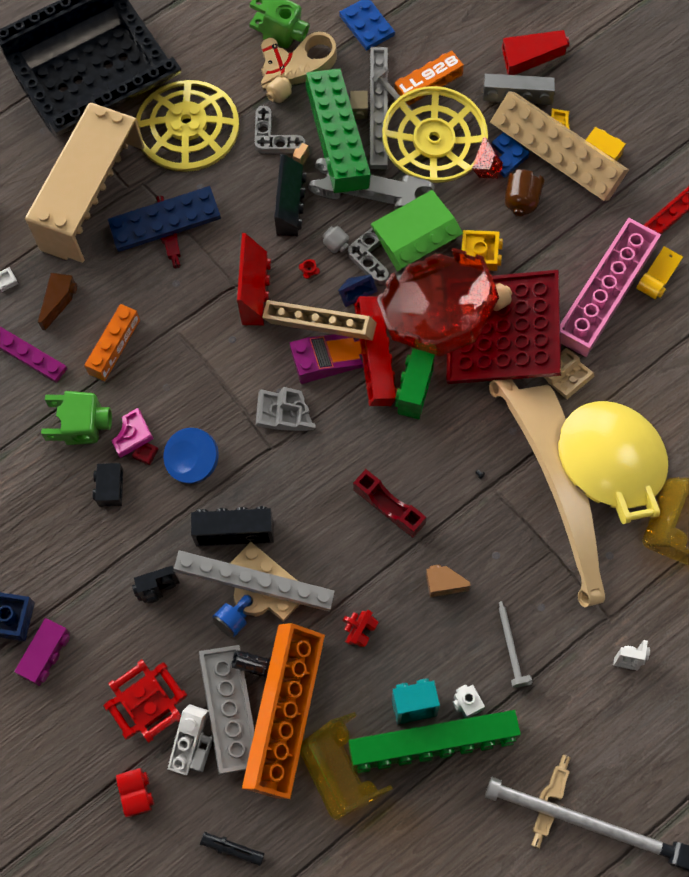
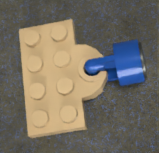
(231, 619)

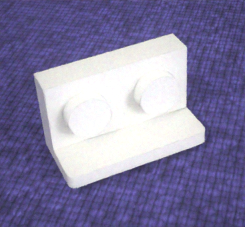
(632, 657)

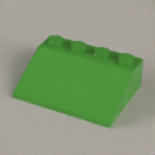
(416, 230)

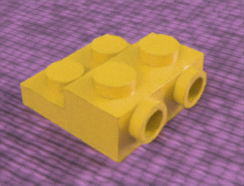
(483, 244)

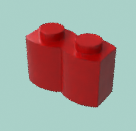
(134, 792)

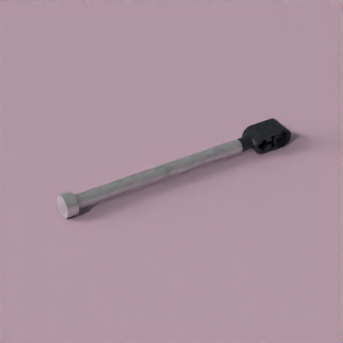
(677, 853)

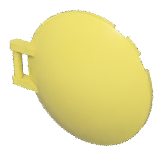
(614, 457)

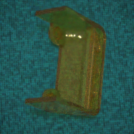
(661, 531)
(333, 770)

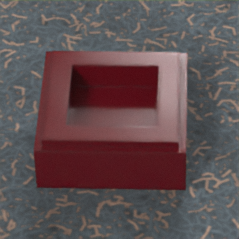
(145, 453)

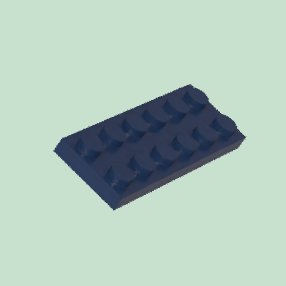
(164, 218)

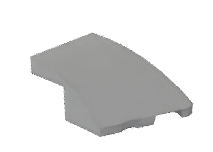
(283, 410)

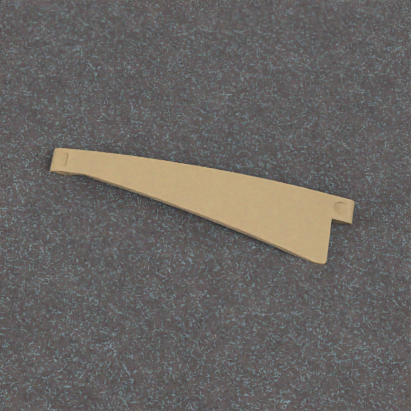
(541, 421)

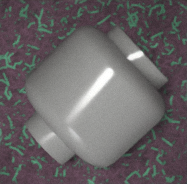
(335, 239)

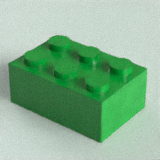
(414, 383)

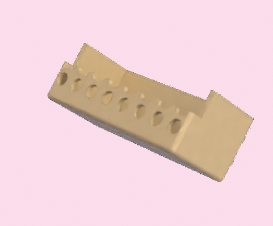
(78, 178)

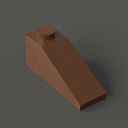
(57, 297)

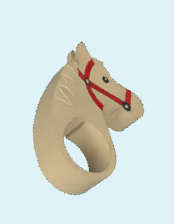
(295, 64)

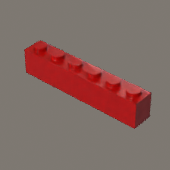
(376, 356)

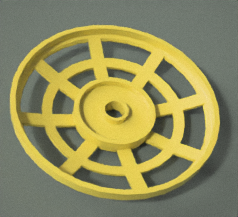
(433, 126)
(190, 130)

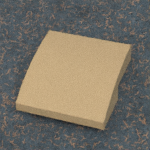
(573, 375)

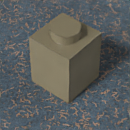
(359, 104)

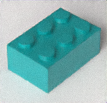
(415, 701)

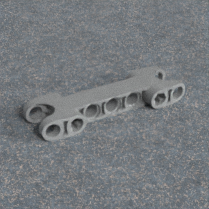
(380, 188)

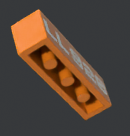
(434, 73)
(112, 342)

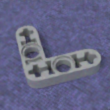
(266, 137)
(364, 252)

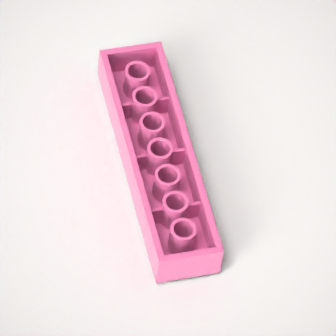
(607, 286)

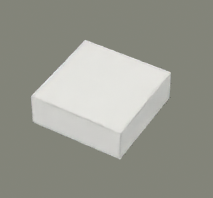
(7, 279)

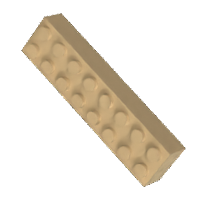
(559, 146)

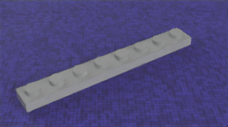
(378, 109)
(253, 580)

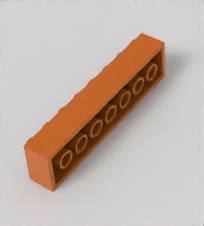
(283, 711)

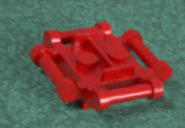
(145, 701)

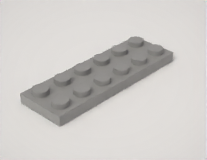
(227, 709)

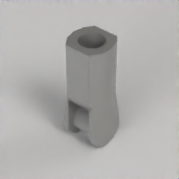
(200, 755)

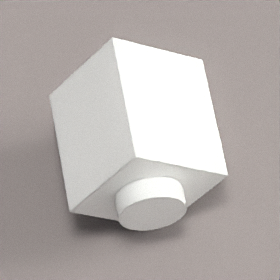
(468, 701)

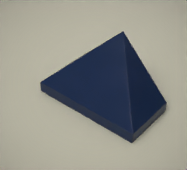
(357, 287)

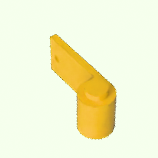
(659, 273)

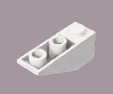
(187, 736)

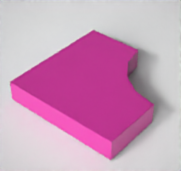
(133, 433)

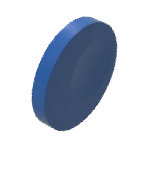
(191, 455)

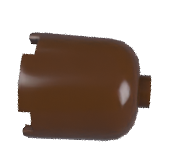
(523, 192)

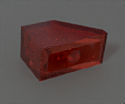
(487, 161)

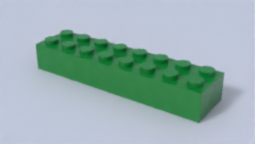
(337, 131)
(434, 740)

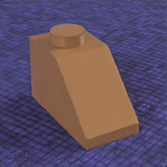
(445, 581)

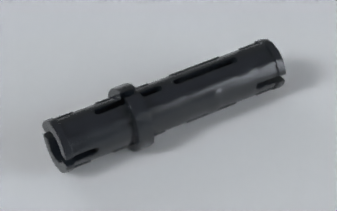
(209, 839)

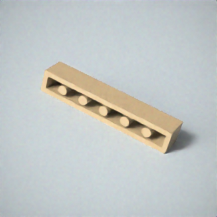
(319, 320)

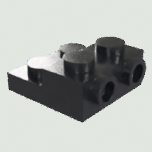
(149, 586)

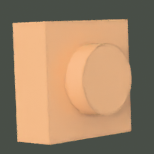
(301, 153)

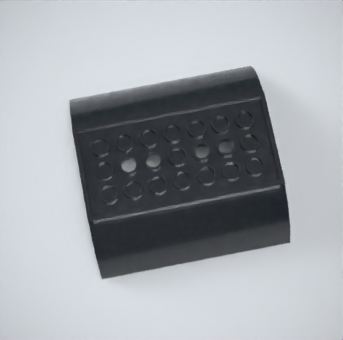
(76, 43)

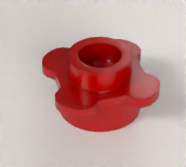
(309, 264)

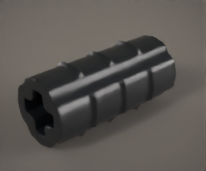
(250, 663)

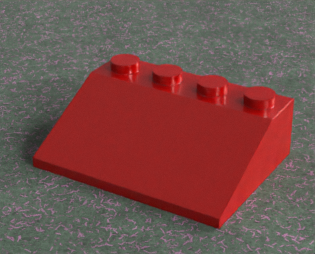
(252, 281)

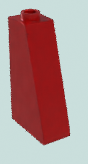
(533, 50)

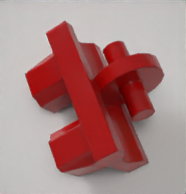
(364, 620)

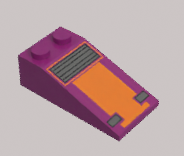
(325, 356)

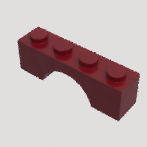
(401, 514)

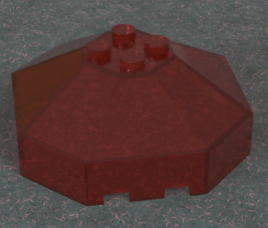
(439, 302)

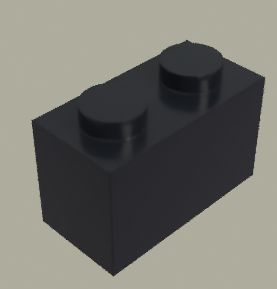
(108, 484)

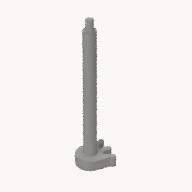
(380, 77)
(519, 681)

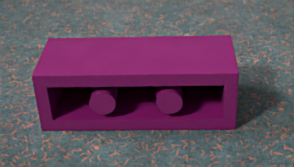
(42, 652)

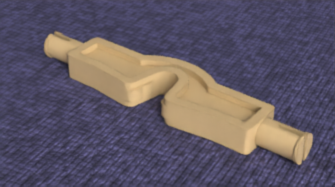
(554, 790)

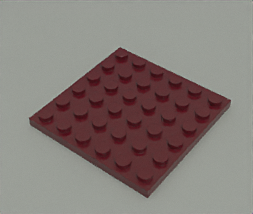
(519, 338)

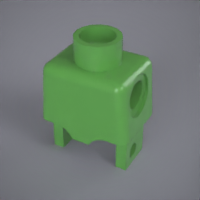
(279, 21)
(79, 416)

